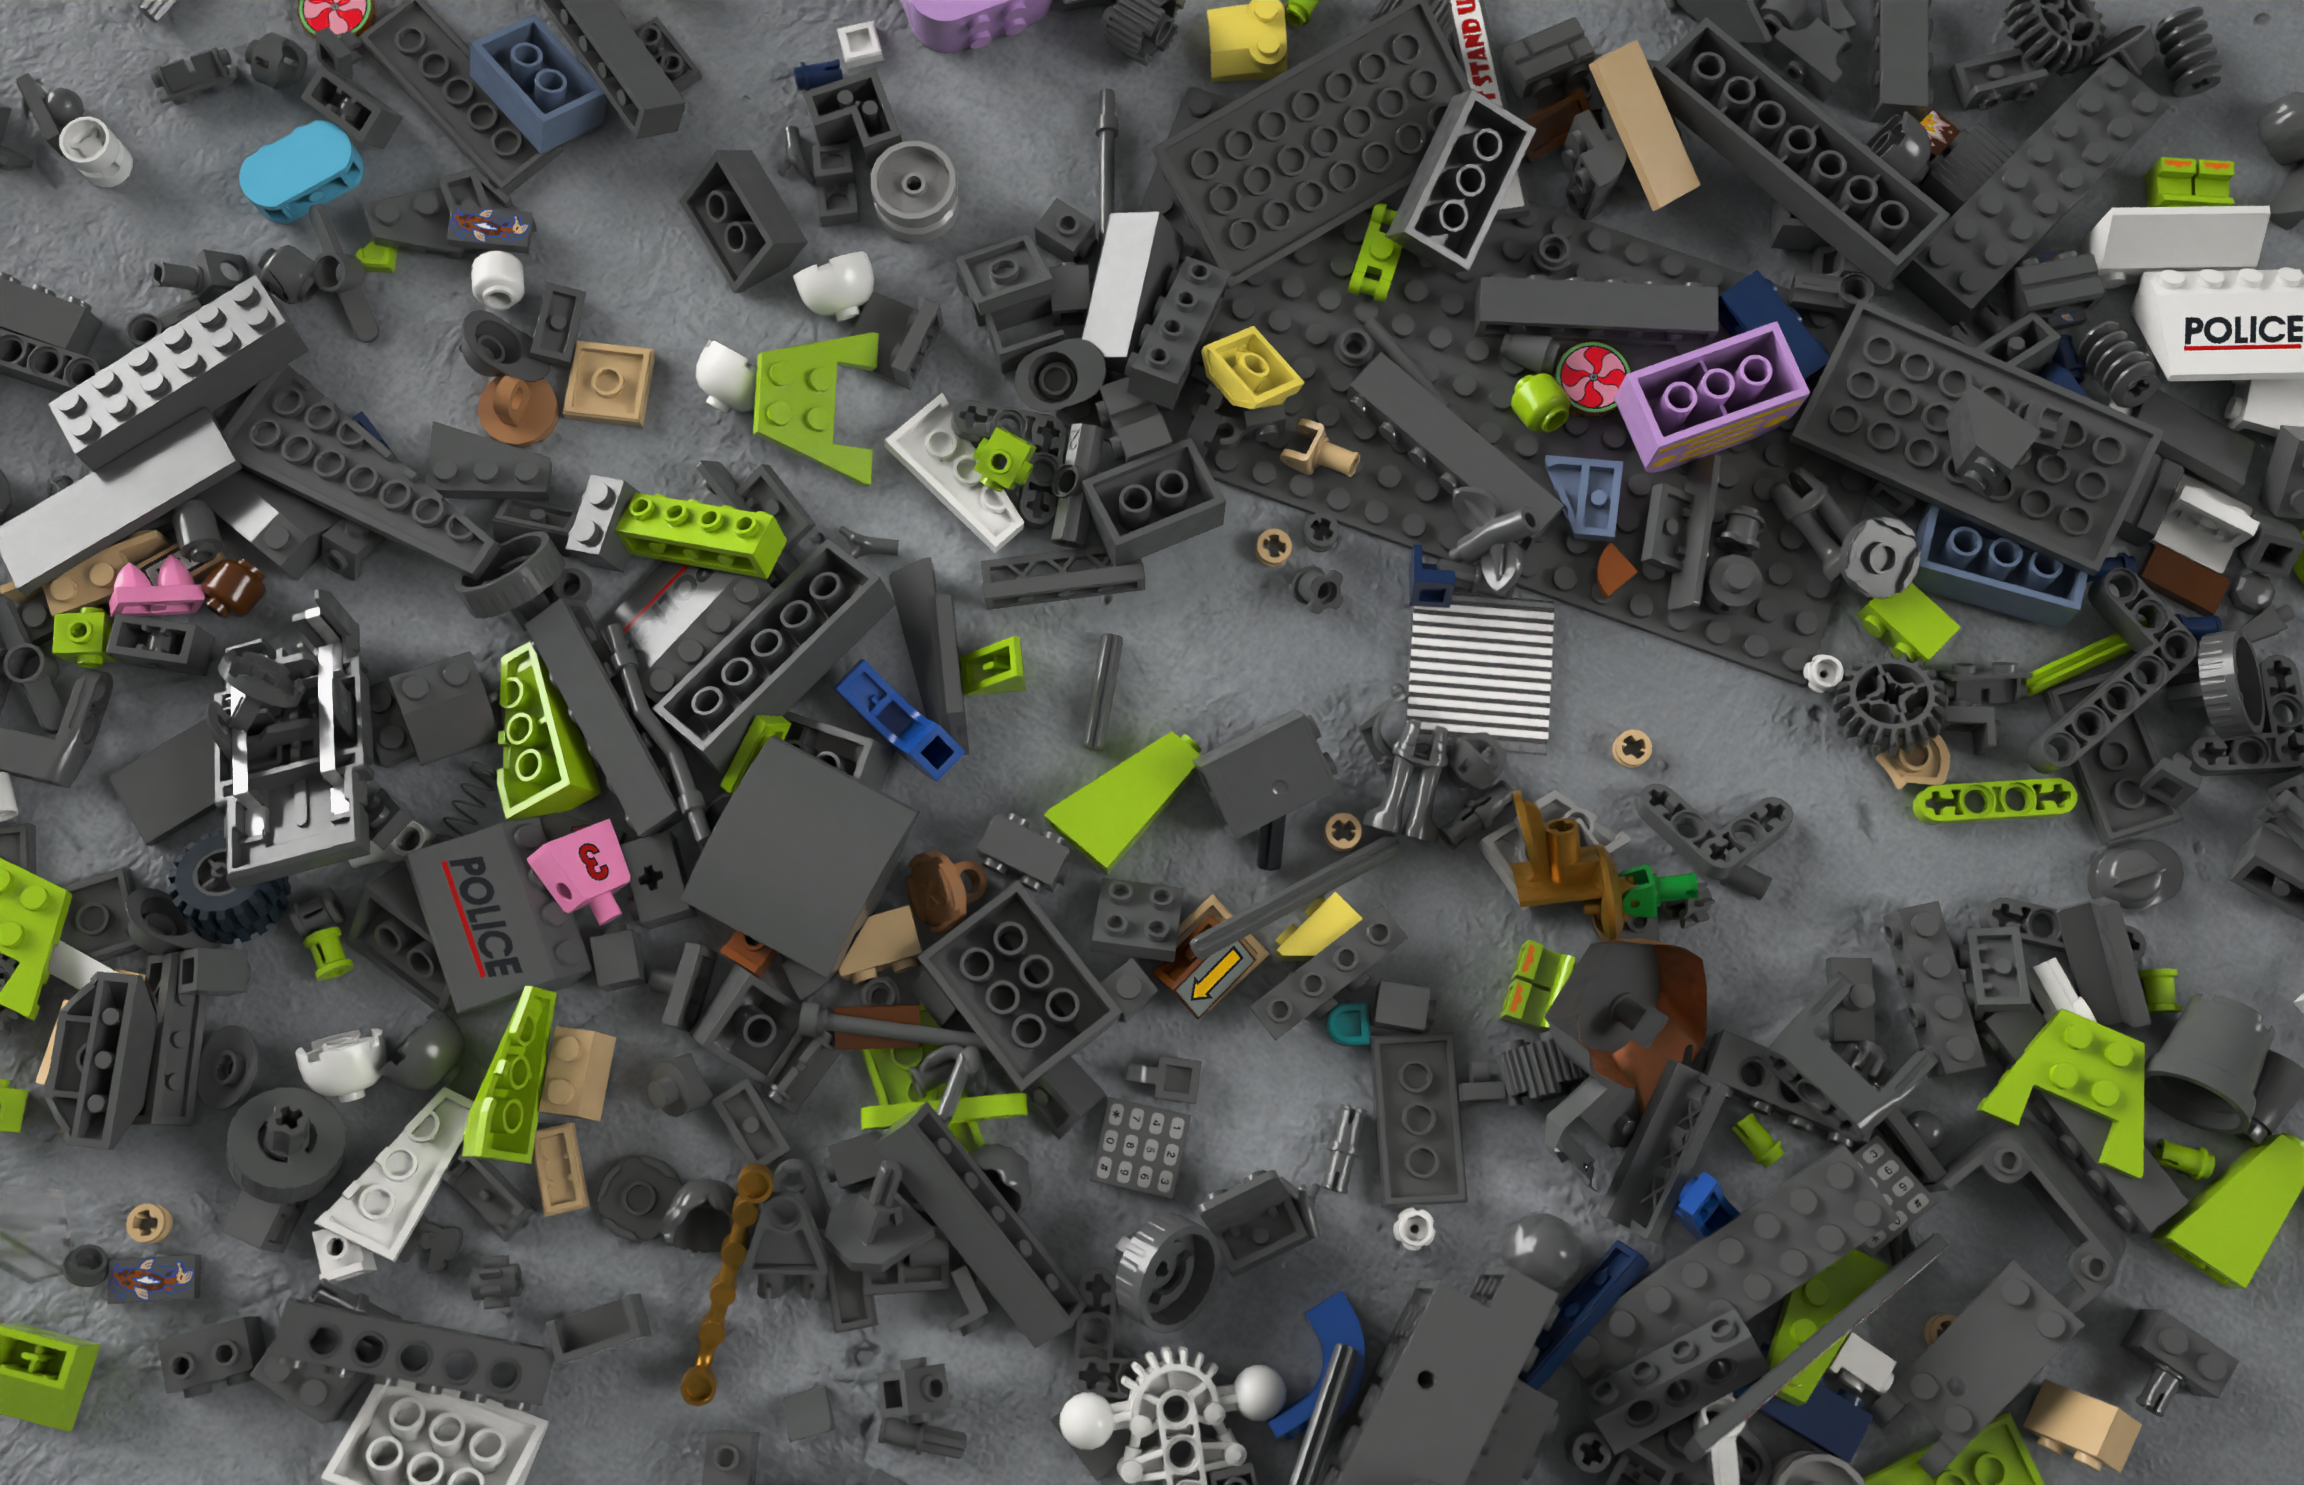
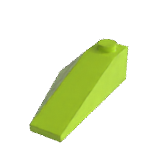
(543, 748)
(508, 1102)

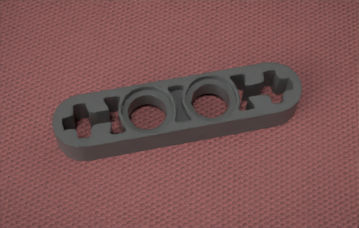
(2014, 908)

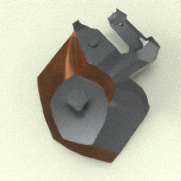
(1621, 1023)

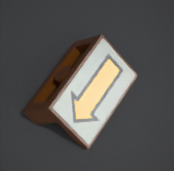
(1203, 981)

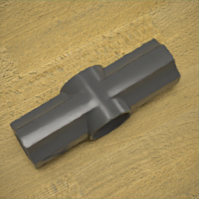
(1080, 464)

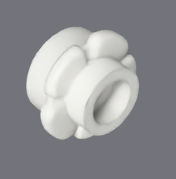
(1828, 664)
(1425, 1232)

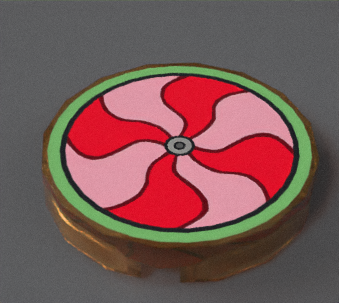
(338, 15)
(1591, 377)

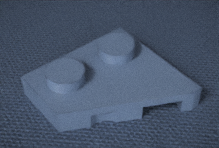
(1588, 493)

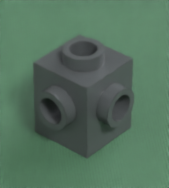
(913, 1390)

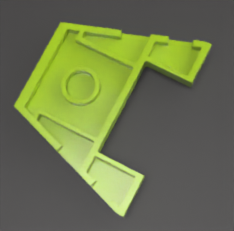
(798, 401)
(30, 927)
(2089, 1070)

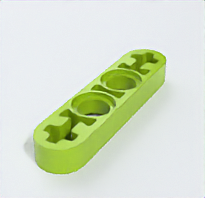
(1994, 801)
(968, 1110)

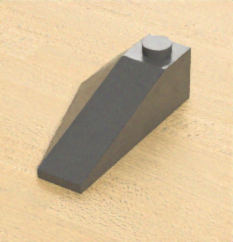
(272, 519)
(845, 750)

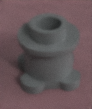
(1741, 531)
(1317, 589)

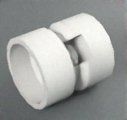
(96, 152)

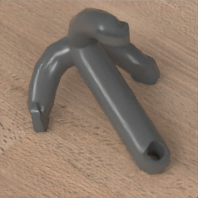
(967, 1063)

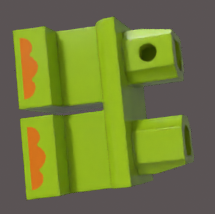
(2188, 183)
(1535, 985)

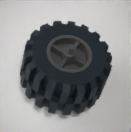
(213, 904)

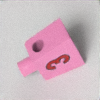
(584, 870)

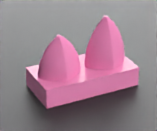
(172, 595)

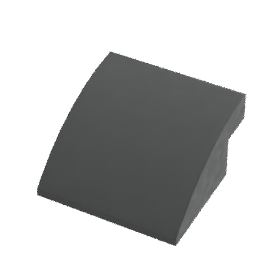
(800, 856)

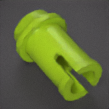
(1299, 11)
(1758, 1140)
(2185, 1159)

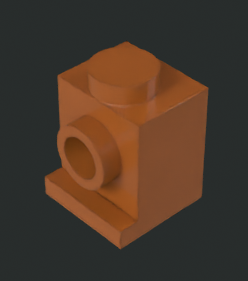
(753, 958)

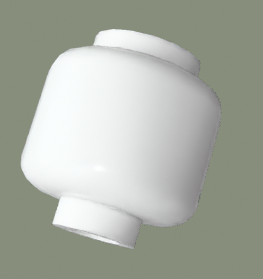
(497, 280)

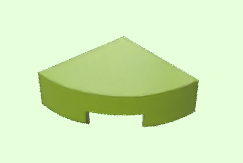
(377, 258)

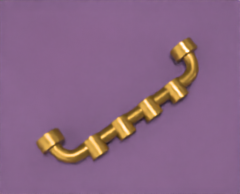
(754, 1187)

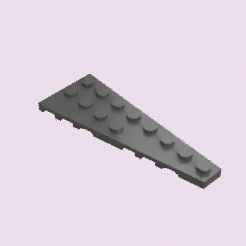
(319, 453)

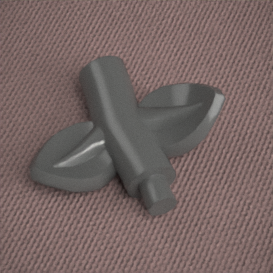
(1492, 536)

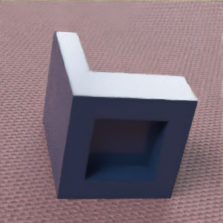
(1427, 585)

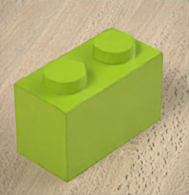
(1908, 624)

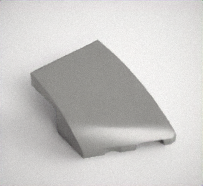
(1509, 847)

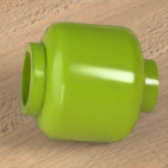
(1541, 403)

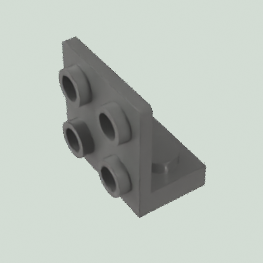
(903, 336)

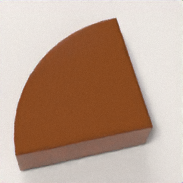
(1613, 571)

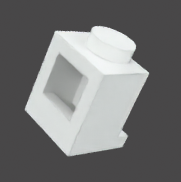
(348, 1264)
(1862, 1366)

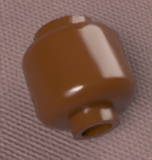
(233, 588)

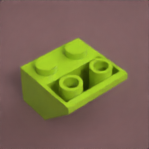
(43, 1374)

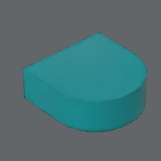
(1349, 1024)

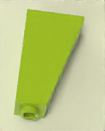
(1123, 803)
(2239, 1212)

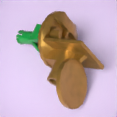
(1568, 873)

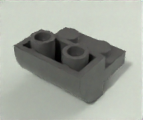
(1594, 165)

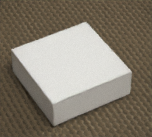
(860, 44)

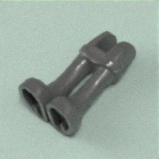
(1798, 511)
(1389, 813)

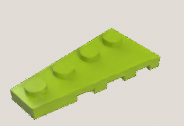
(1813, 1306)

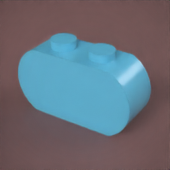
(301, 171)

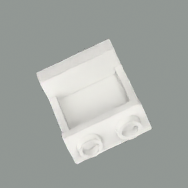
(2266, 405)

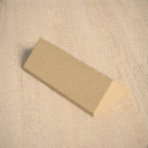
(1644, 124)

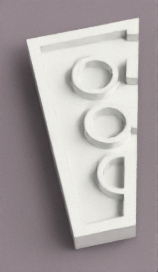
(946, 469)
(396, 1189)

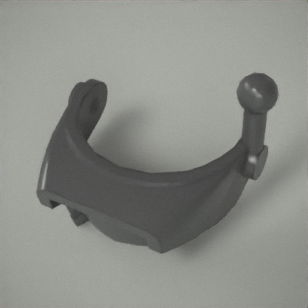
(1371, 729)

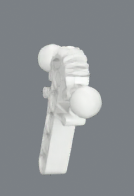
(1090, 1419)

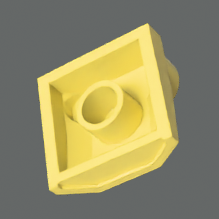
(1248, 41)
(1249, 370)

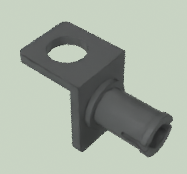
(200, 274)

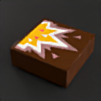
(1940, 132)

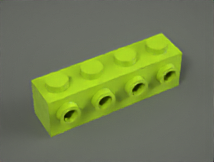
(701, 535)

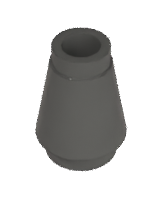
(1532, 351)

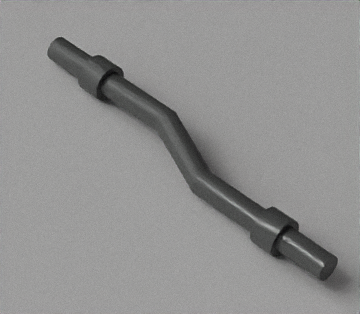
(690, 800)

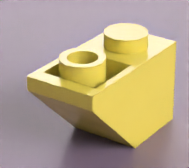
(1325, 924)

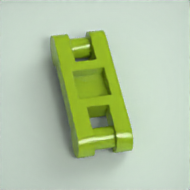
(1377, 256)

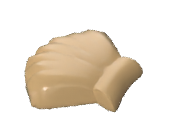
(1920, 767)

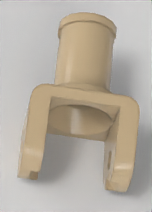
(1320, 452)

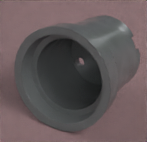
(2210, 1065)

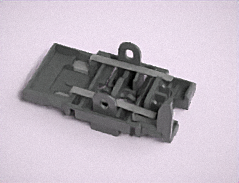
(307, 811)

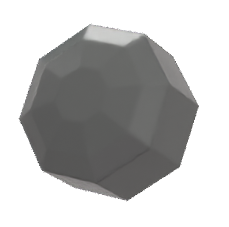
(2252, 592)

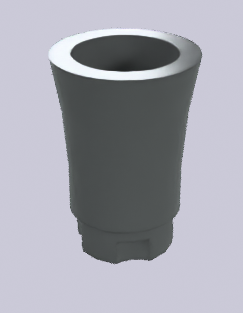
(2275, 1095)

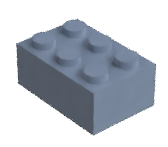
(537, 83)

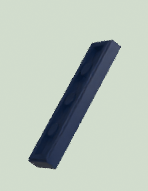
(1584, 1309)

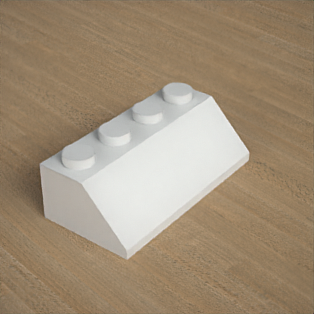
(2175, 239)

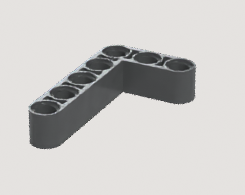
(38, 360)
(2123, 684)

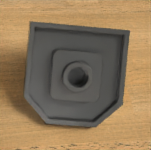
(877, 1224)

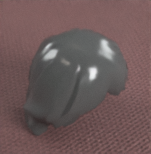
(699, 1216)

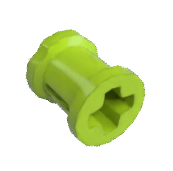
(328, 953)
(2160, 990)

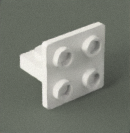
(2205, 524)

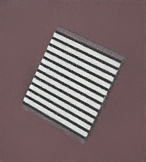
(1483, 670)

